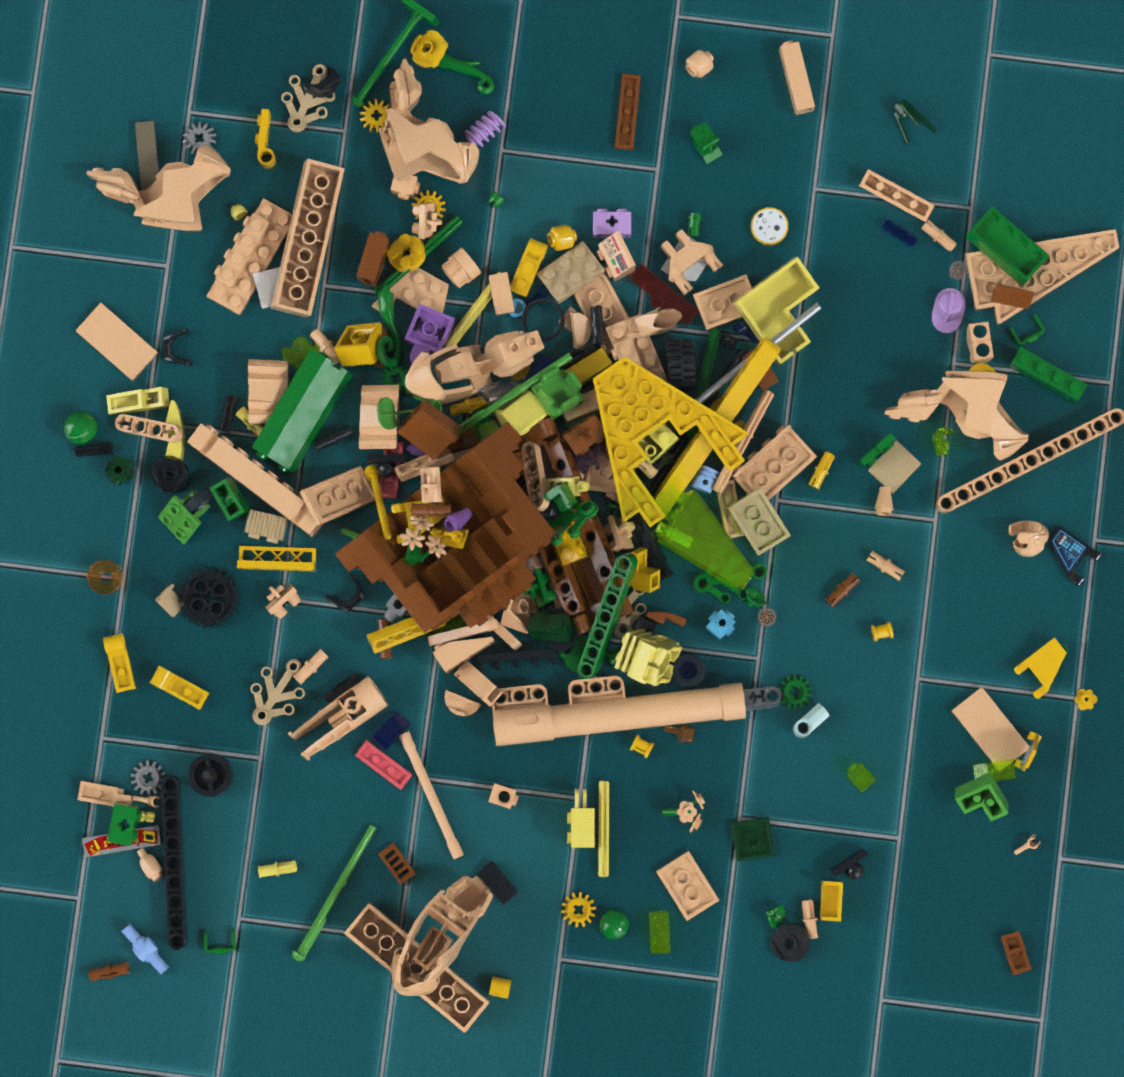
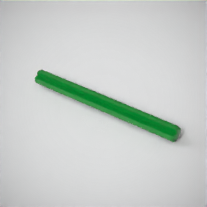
(430, 245)
(707, 369)

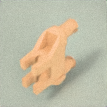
(687, 257)

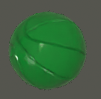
(80, 427)

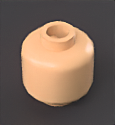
(699, 63)

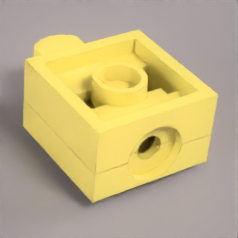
(582, 824)

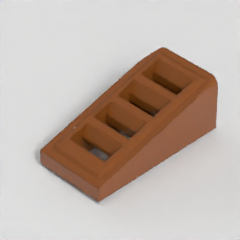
(407, 876)

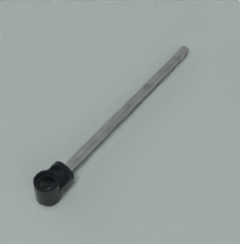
(732, 374)

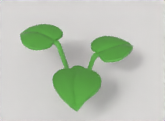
(387, 412)

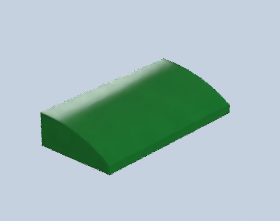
(1007, 246)

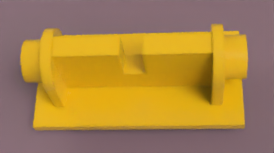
(452, 539)

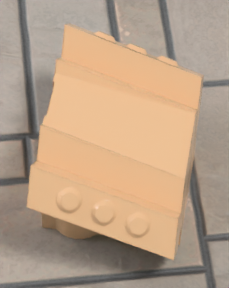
(266, 387)
(371, 432)

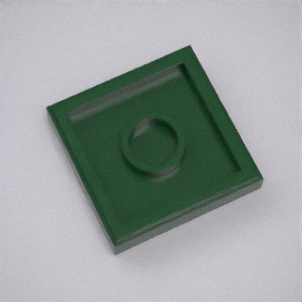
(752, 839)

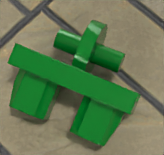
(538, 590)

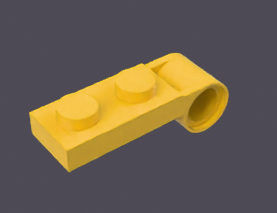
(261, 139)
(528, 267)
(119, 662)
(179, 687)

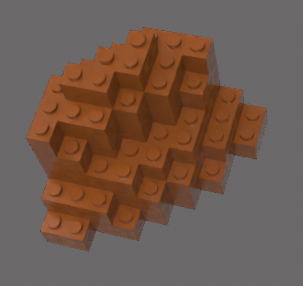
(498, 544)

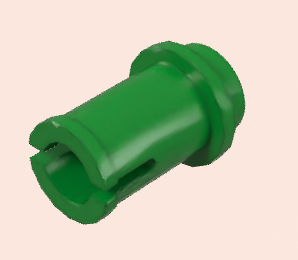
(694, 224)

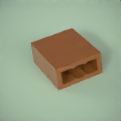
(373, 259)
(429, 429)

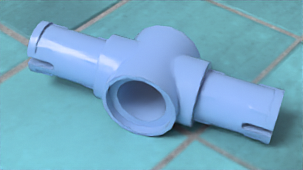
(145, 949)

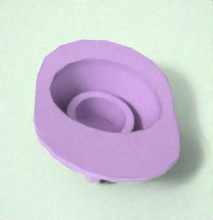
(948, 310)

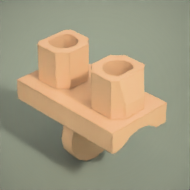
(427, 220)
(430, 484)
(621, 532)
(275, 606)

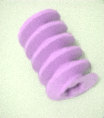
(484, 129)

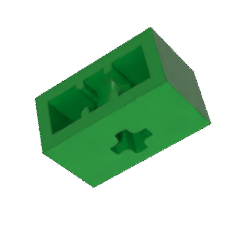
(230, 499)
(117, 832)

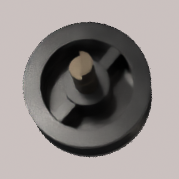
(210, 775)

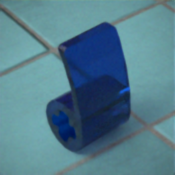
(391, 730)

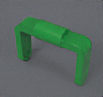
(1031, 338)
(220, 950)

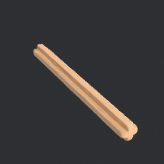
(750, 427)

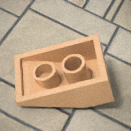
(457, 652)

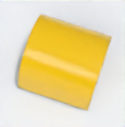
(500, 987)

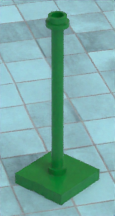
(418, 13)

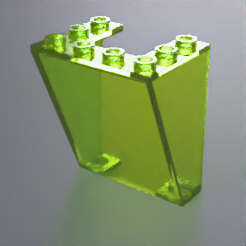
(701, 539)

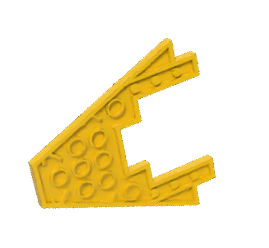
(636, 404)

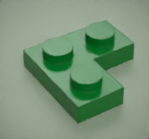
(883, 446)

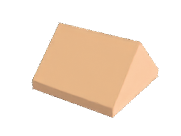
(517, 613)

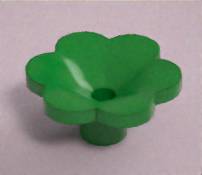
(755, 597)
(776, 916)

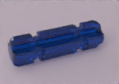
(899, 233)

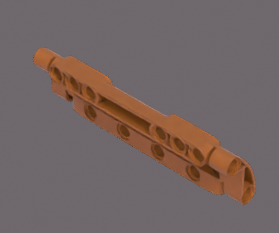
(589, 569)

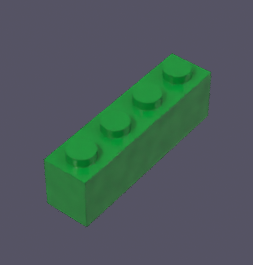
(1047, 375)

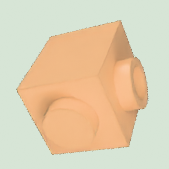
(406, 188)

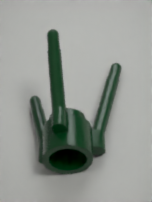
(905, 110)

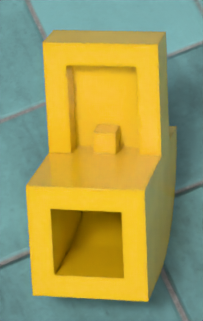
(645, 578)

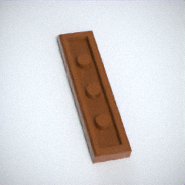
(627, 112)

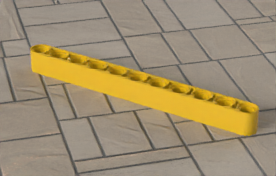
(727, 407)

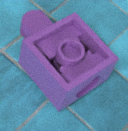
(430, 333)

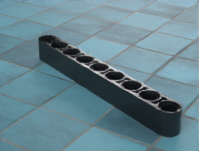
(178, 872)

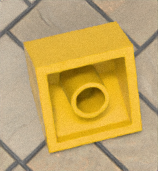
(359, 344)

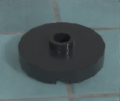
(170, 482)
(783, 949)

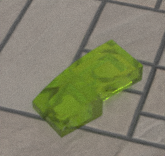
(999, 770)
(659, 932)

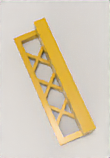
(276, 565)
(395, 634)

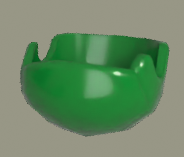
(614, 924)

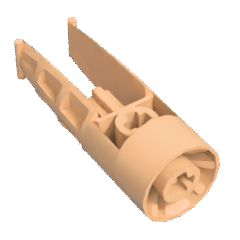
(341, 715)

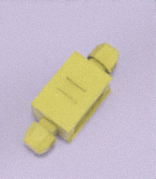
(573, 483)

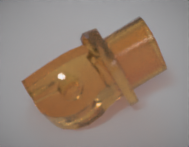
(685, 733)

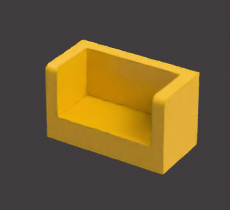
(831, 900)

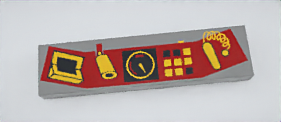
(98, 844)

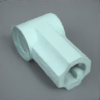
(811, 720)

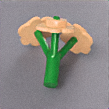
(687, 811)

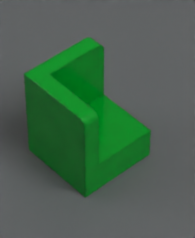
(562, 496)

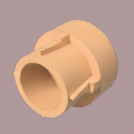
(461, 268)

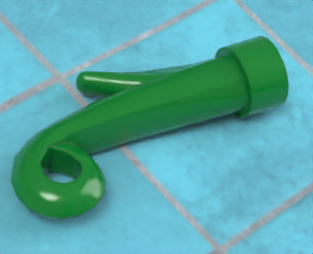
(467, 68)

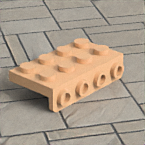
(775, 463)

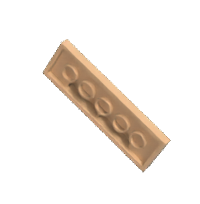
(250, 254)
(628, 343)

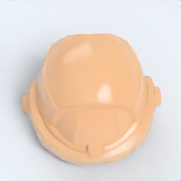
(1030, 537)

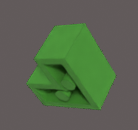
(982, 793)

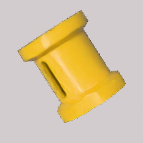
(882, 631)
(641, 746)

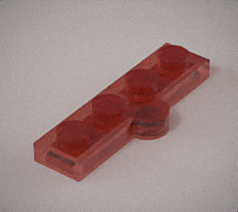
(662, 294)

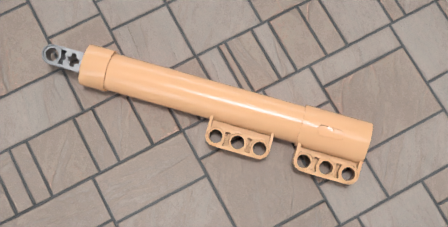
(611, 711)

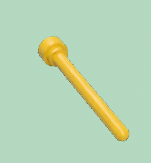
(373, 476)

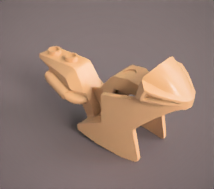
(418, 144)
(174, 196)
(502, 356)
(975, 404)
(456, 911)

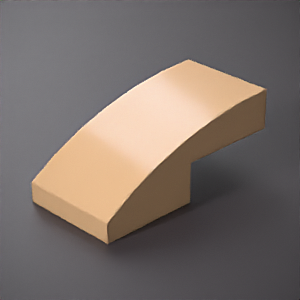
(501, 293)

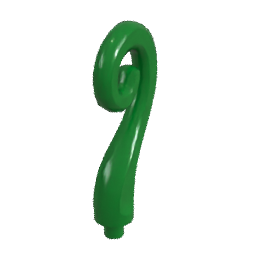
(393, 344)

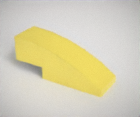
(138, 400)
(174, 417)

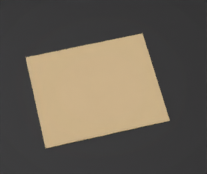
(894, 467)

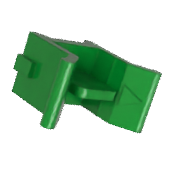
(705, 142)

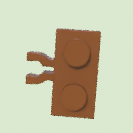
(584, 434)

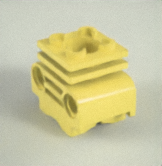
(647, 657)

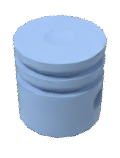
(704, 479)

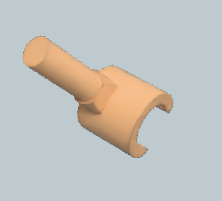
(149, 800)
(1029, 844)

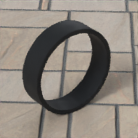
(533, 303)

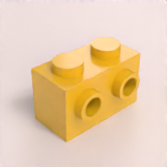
(570, 549)

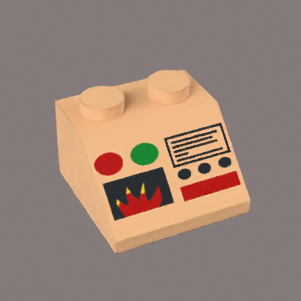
(616, 257)

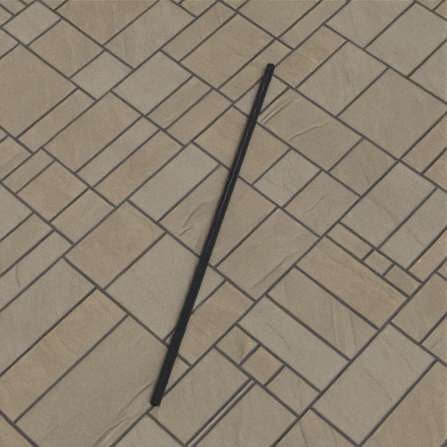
(683, 441)

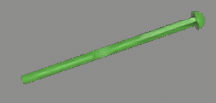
(512, 394)
(320, 920)

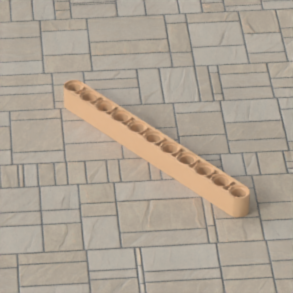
(1040, 459)

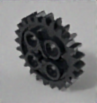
(206, 614)

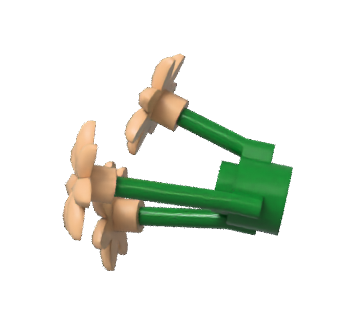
(413, 540)

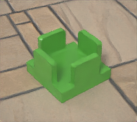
(558, 392)

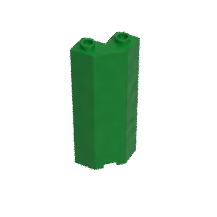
(301, 411)

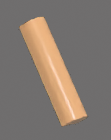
(896, 195)

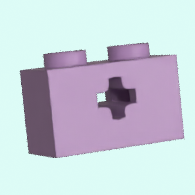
(602, 226)

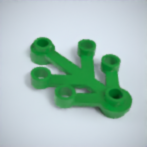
(584, 511)
(714, 581)

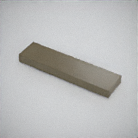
(147, 153)

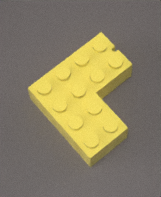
(769, 302)

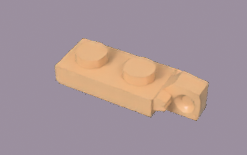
(102, 794)

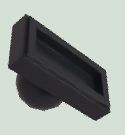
(386, 463)
(853, 869)

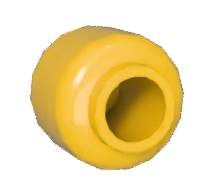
(561, 237)

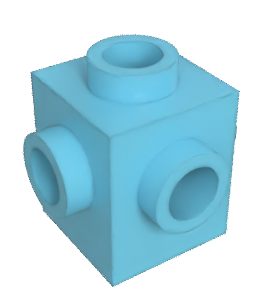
(717, 630)

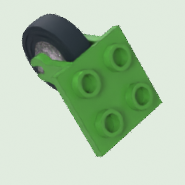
(184, 519)

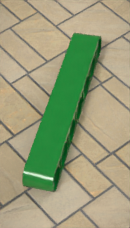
(613, 609)

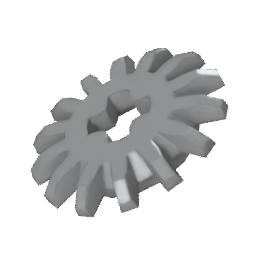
(198, 130)
(141, 781)

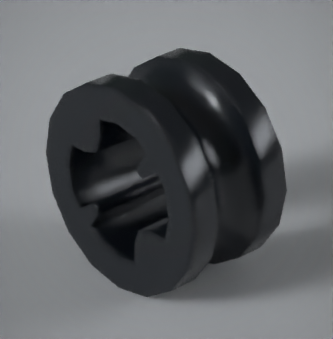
(729, 342)

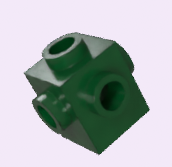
(120, 463)

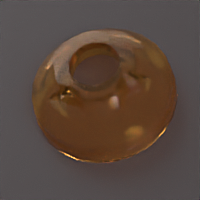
(97, 570)

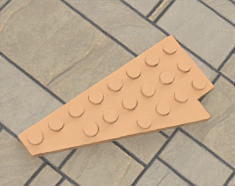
(1066, 260)

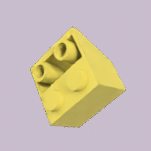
(521, 412)
(658, 442)

